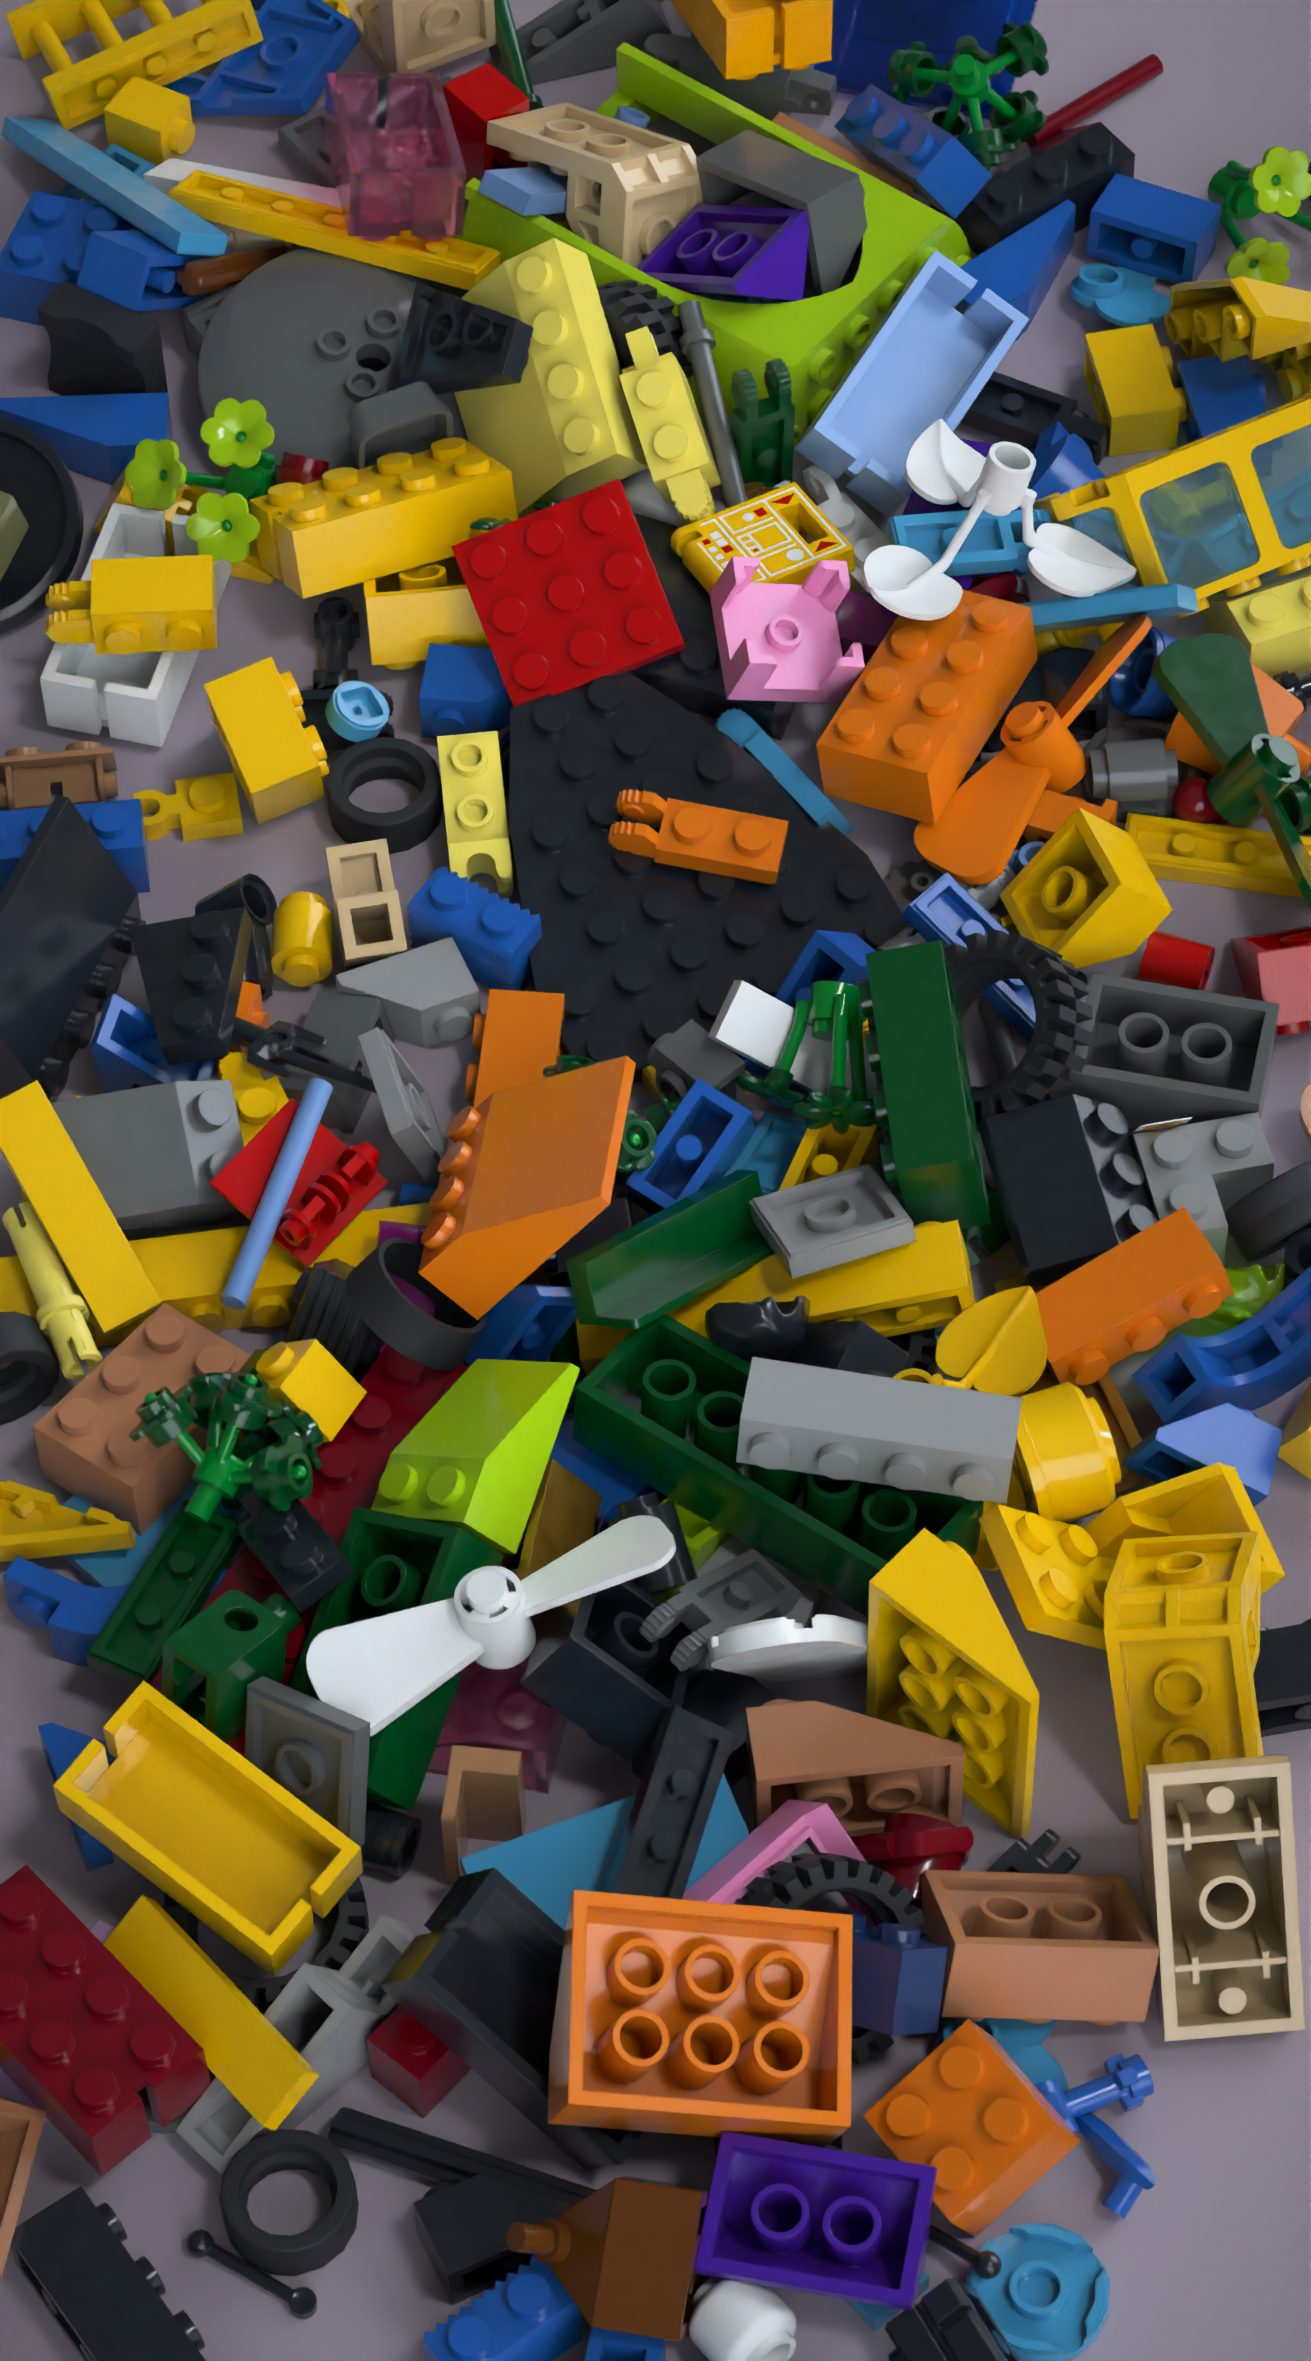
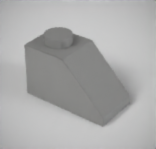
(423, 992)

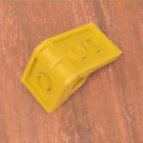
(1063, 1569)
(1184, 1650)

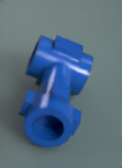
(1124, 2081)

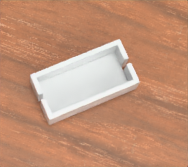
(131, 691)

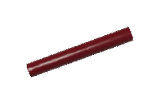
(1099, 98)

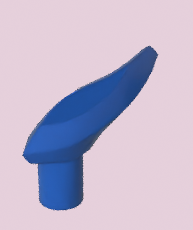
(1118, 2154)

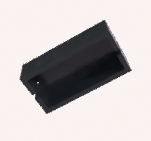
(490, 1995)

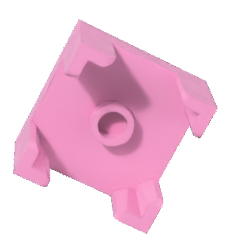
(783, 637)

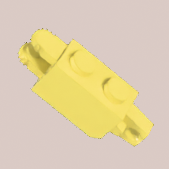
(669, 428)

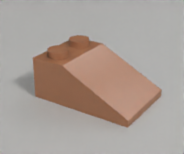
(850, 1763)

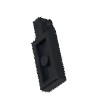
(1024, 410)
(292, 1548)

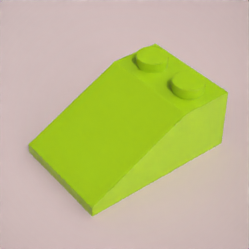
(481, 1450)

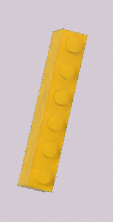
(890, 1291)

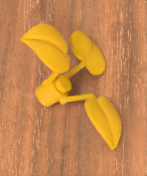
(998, 1351)

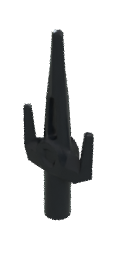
(277, 1047)

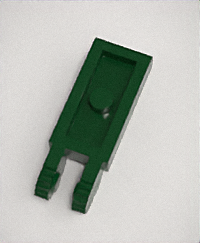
(765, 426)

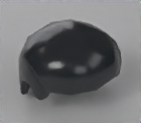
(759, 1328)

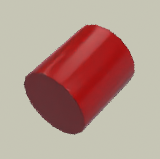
(1176, 961)

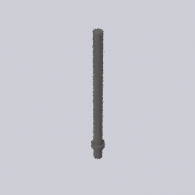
(698, 345)

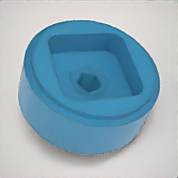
(357, 711)

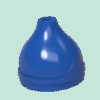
(1133, 686)

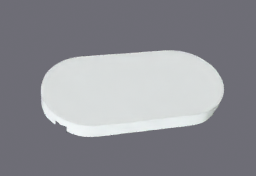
(789, 1652)

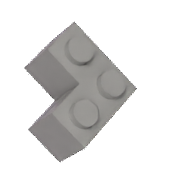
(1205, 1170)

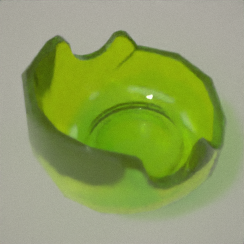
(1252, 1290)

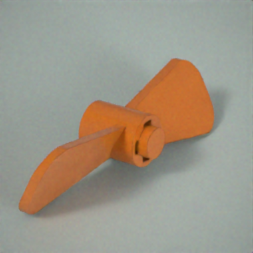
(996, 803)

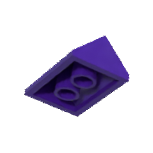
(734, 252)
(817, 2220)

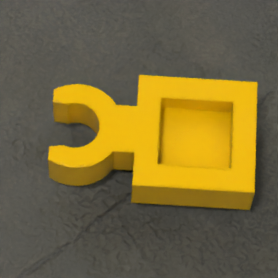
(201, 807)

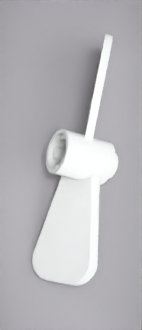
(400, 1658)

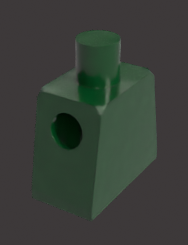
(224, 1651)

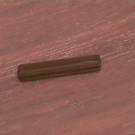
(224, 270)

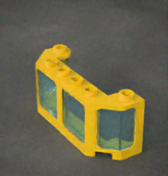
(1205, 510)

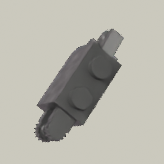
(766, 94)

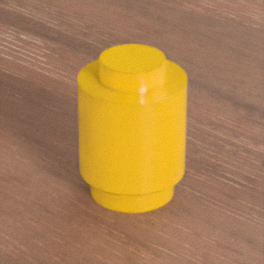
(302, 939)

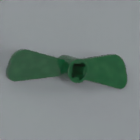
(1219, 698)

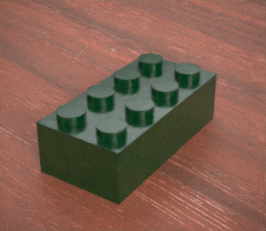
(923, 1086)
(397, 1568)

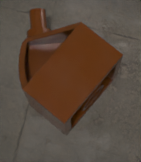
(625, 2254)

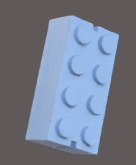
(909, 374)

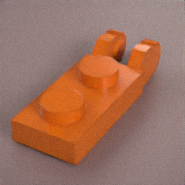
(700, 836)

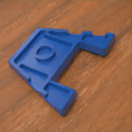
(280, 72)

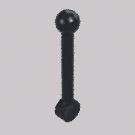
(985, 2263)
(301, 2301)

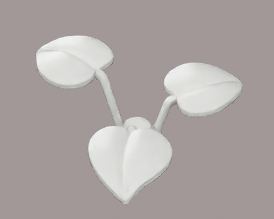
(950, 471)

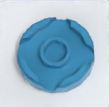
(1047, 2293)

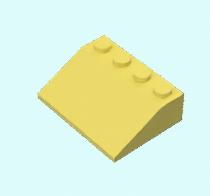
(569, 414)

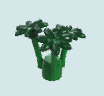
(837, 1019)

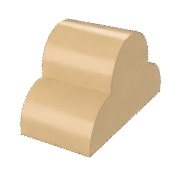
(1222, 1896)

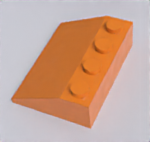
(523, 1180)
(703, 2019)

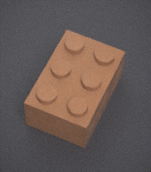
(86, 1434)

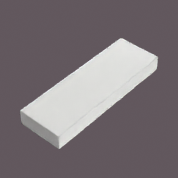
(758, 1029)

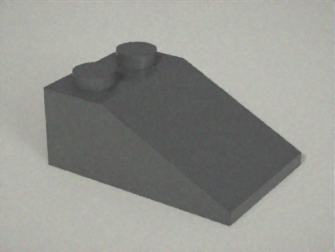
(157, 1150)

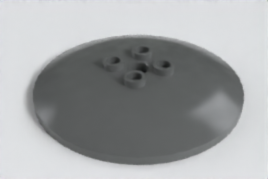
(296, 345)

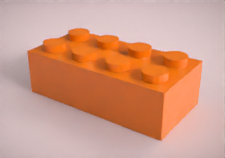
(927, 707)

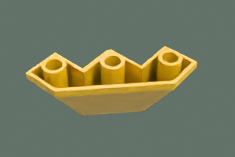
(1245, 318)

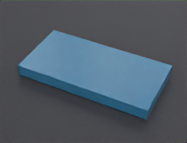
(584, 1848)

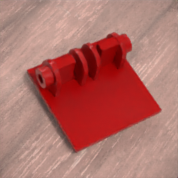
(327, 1195)

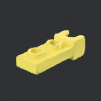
(475, 807)

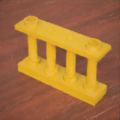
(157, 55)

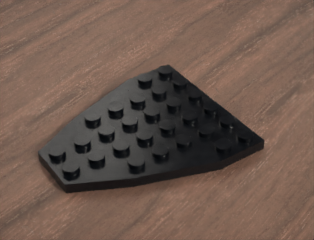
(649, 940)

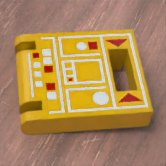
(766, 530)

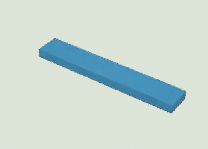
(115, 186)

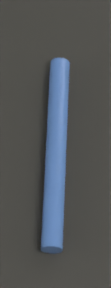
(276, 1194)

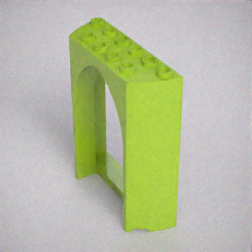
(811, 335)

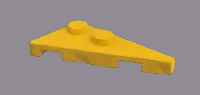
(40, 1528)

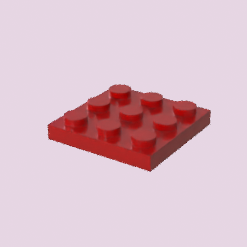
(569, 595)

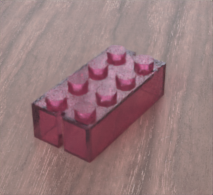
(400, 174)

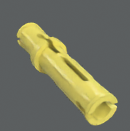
(60, 1311)

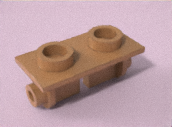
(77, 769)

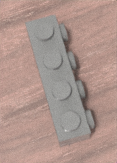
(878, 1430)

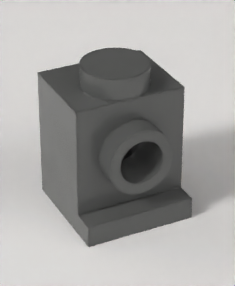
(692, 1055)

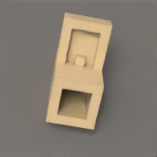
(365, 902)

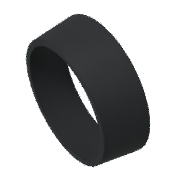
(398, 1319)

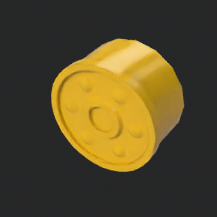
(1065, 1454)

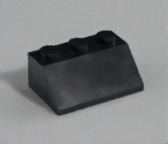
(1064, 167)
(1065, 1182)

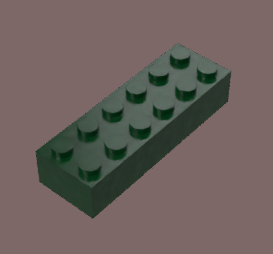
(671, 1417)

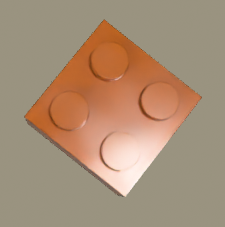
(976, 2123)

